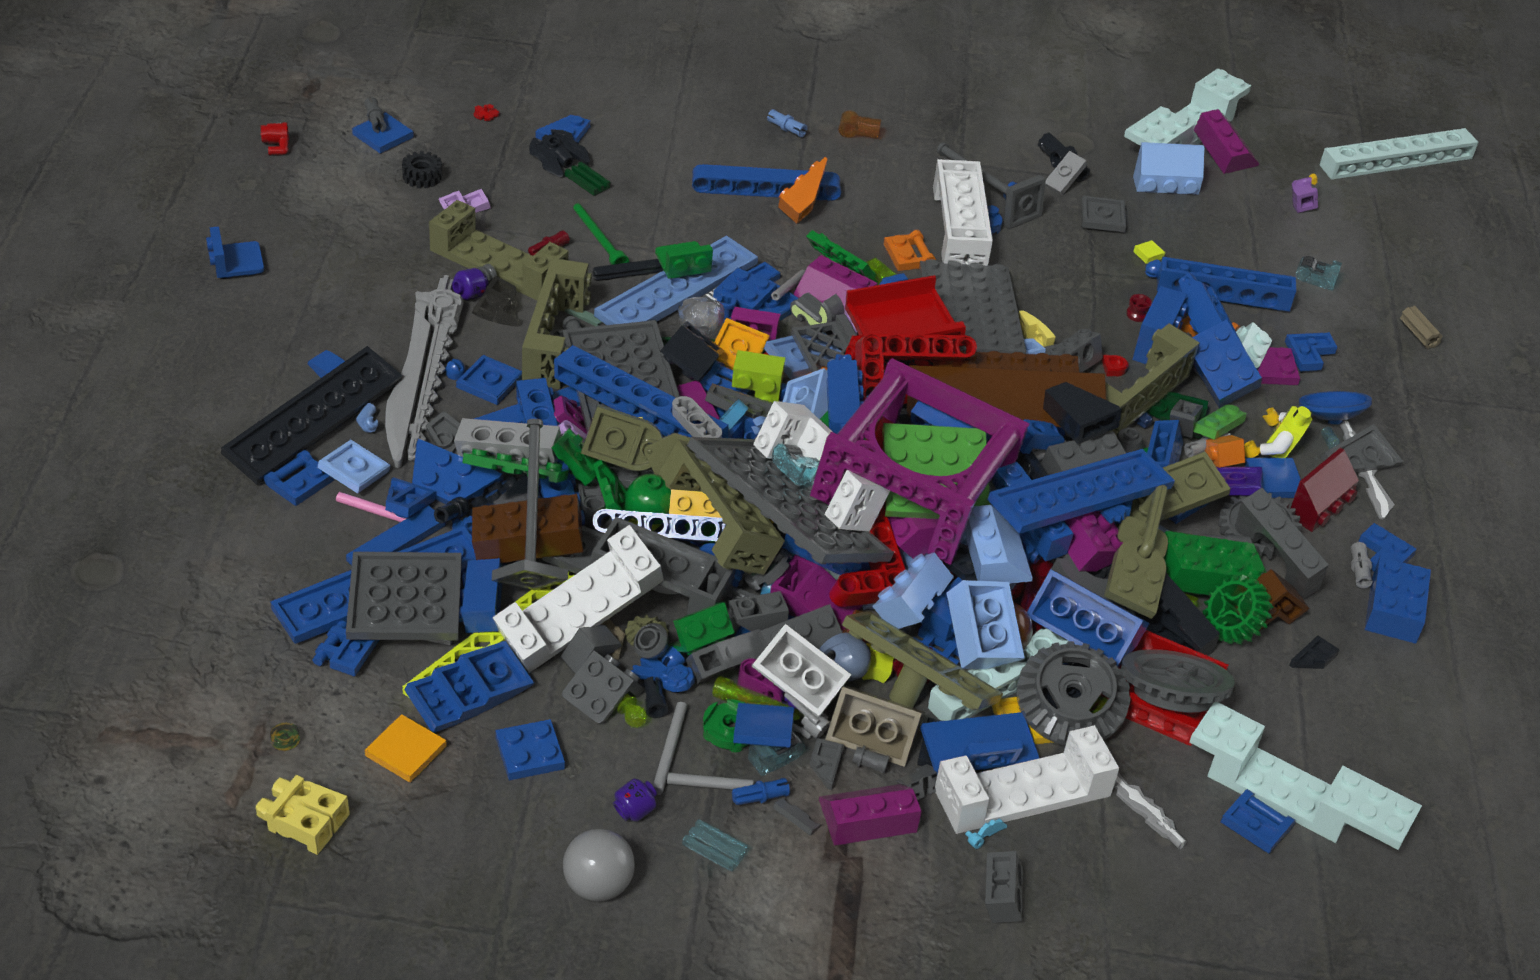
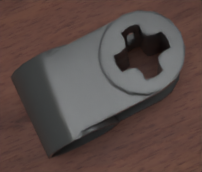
(591, 502)

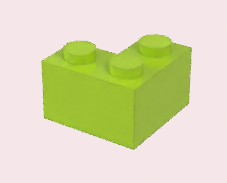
(759, 373)

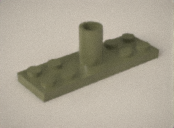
(1194, 485)
(920, 664)

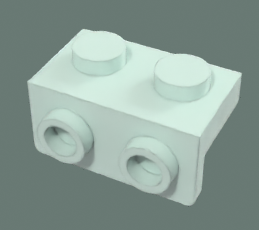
(1255, 342)

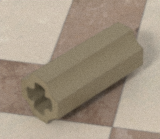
(1421, 327)

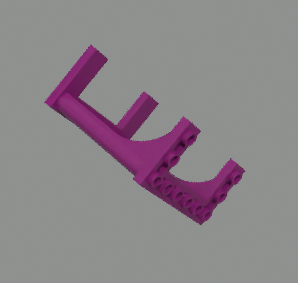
(953, 504)

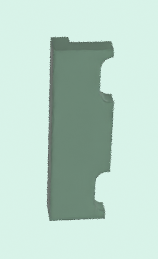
(585, 316)

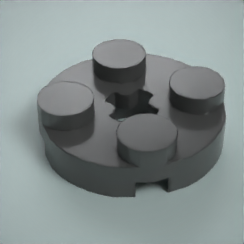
(774, 571)

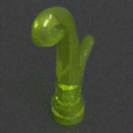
(727, 689)

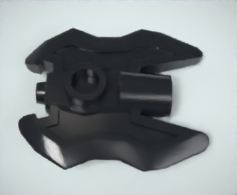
(556, 149)

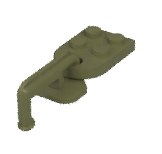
(621, 438)
(1139, 562)

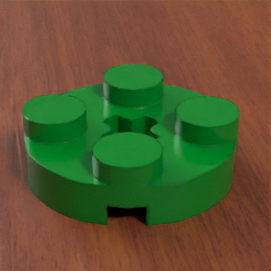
(714, 728)

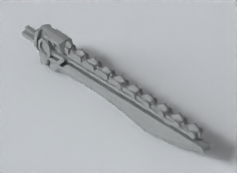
(443, 317)

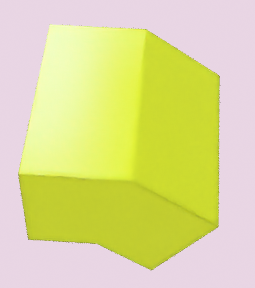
(880, 666)

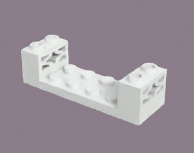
(964, 211)
(856, 498)
(580, 601)
(1027, 788)

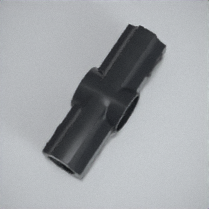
(1058, 151)

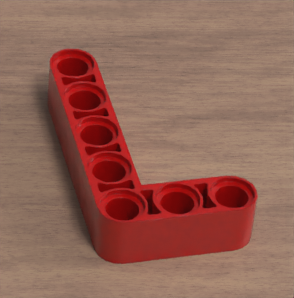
(905, 352)
(878, 578)

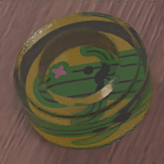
(285, 736)

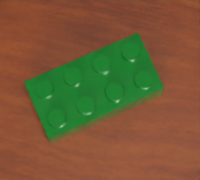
(1203, 561)

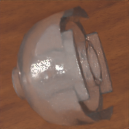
(702, 314)

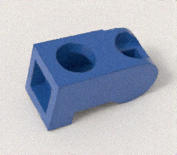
(1040, 436)

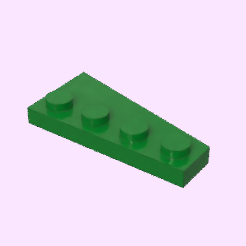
(840, 255)
(479, 458)

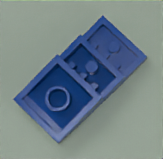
(468, 686)

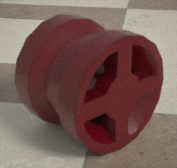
(1138, 307)

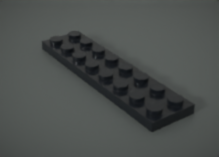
(311, 415)

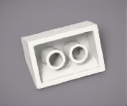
(801, 670)

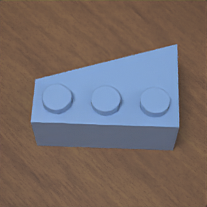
(913, 591)

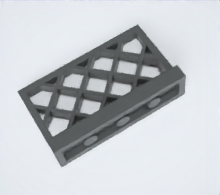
(842, 335)

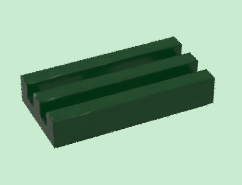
(590, 178)

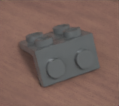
(600, 687)

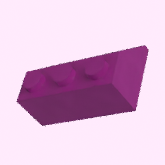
(1224, 142)
(826, 278)
(913, 534)
(871, 813)

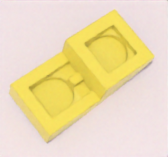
(1035, 329)

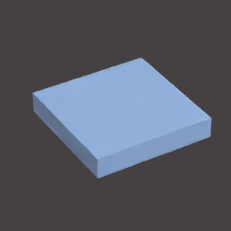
(354, 466)

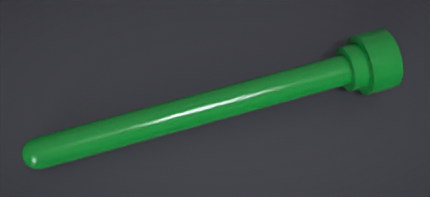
(615, 256)

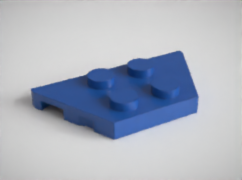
(447, 474)

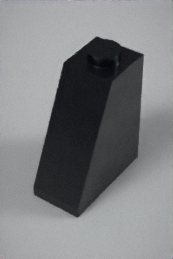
(1080, 412)

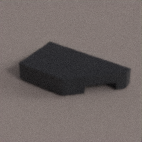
(1315, 655)

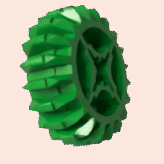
(1252, 605)

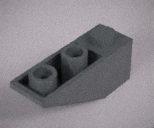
(724, 656)

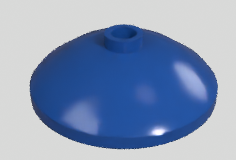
(1336, 405)

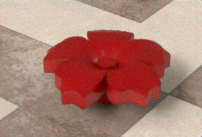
(486, 112)

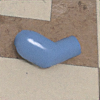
(365, 418)

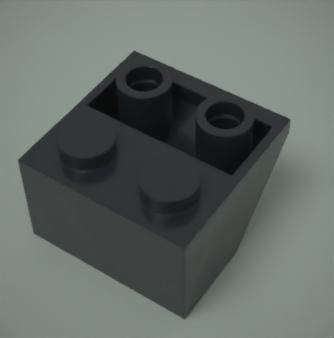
(691, 351)
(510, 490)

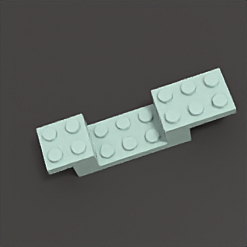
(1212, 92)
(1296, 793)

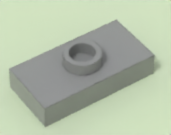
(1065, 173)

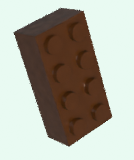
(501, 529)

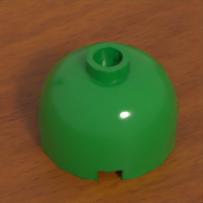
(648, 494)

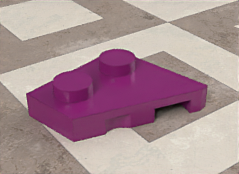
(1279, 367)
(568, 410)

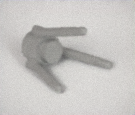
(813, 725)

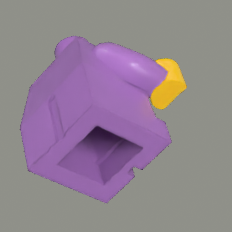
(1304, 195)

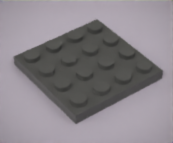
(404, 596)

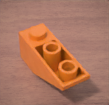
(800, 198)

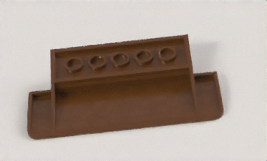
(1012, 380)

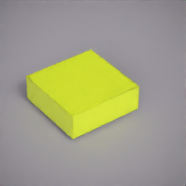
(1149, 251)

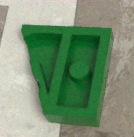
(611, 487)

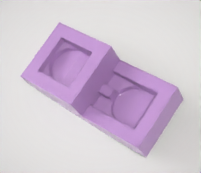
(475, 199)

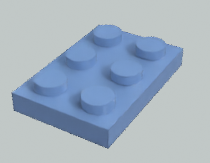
(795, 364)

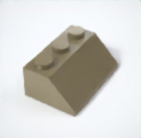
(875, 723)

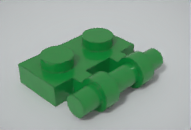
(568, 450)

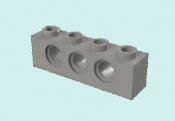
(505, 438)

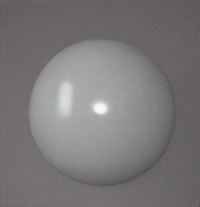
(598, 865)

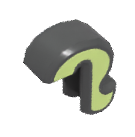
(815, 311)

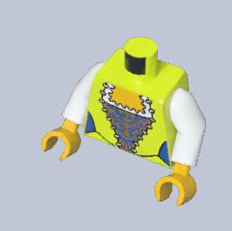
(1285, 435)

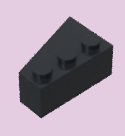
(1181, 620)

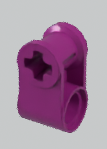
(755, 681)

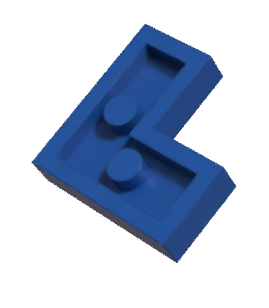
(1309, 347)
(1386, 545)

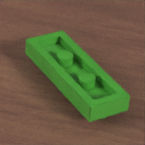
(1220, 422)

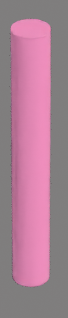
(366, 506)

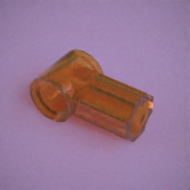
(859, 125)

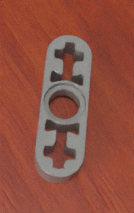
(695, 413)

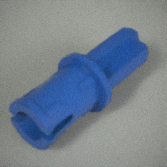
(760, 791)

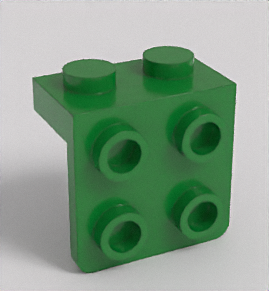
(685, 259)
(701, 628)

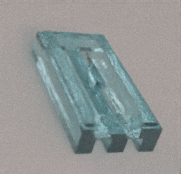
(718, 842)

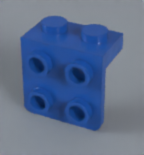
(233, 258)

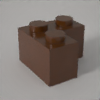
(1285, 598)

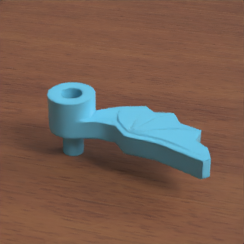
(987, 829)

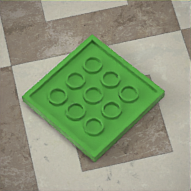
(930, 452)

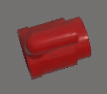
(276, 134)

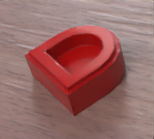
(1114, 365)

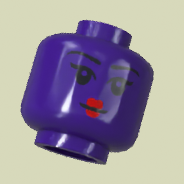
(470, 283)
(635, 800)

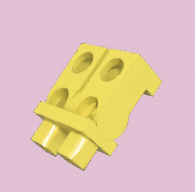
(304, 812)

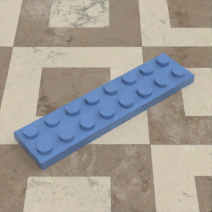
(662, 296)

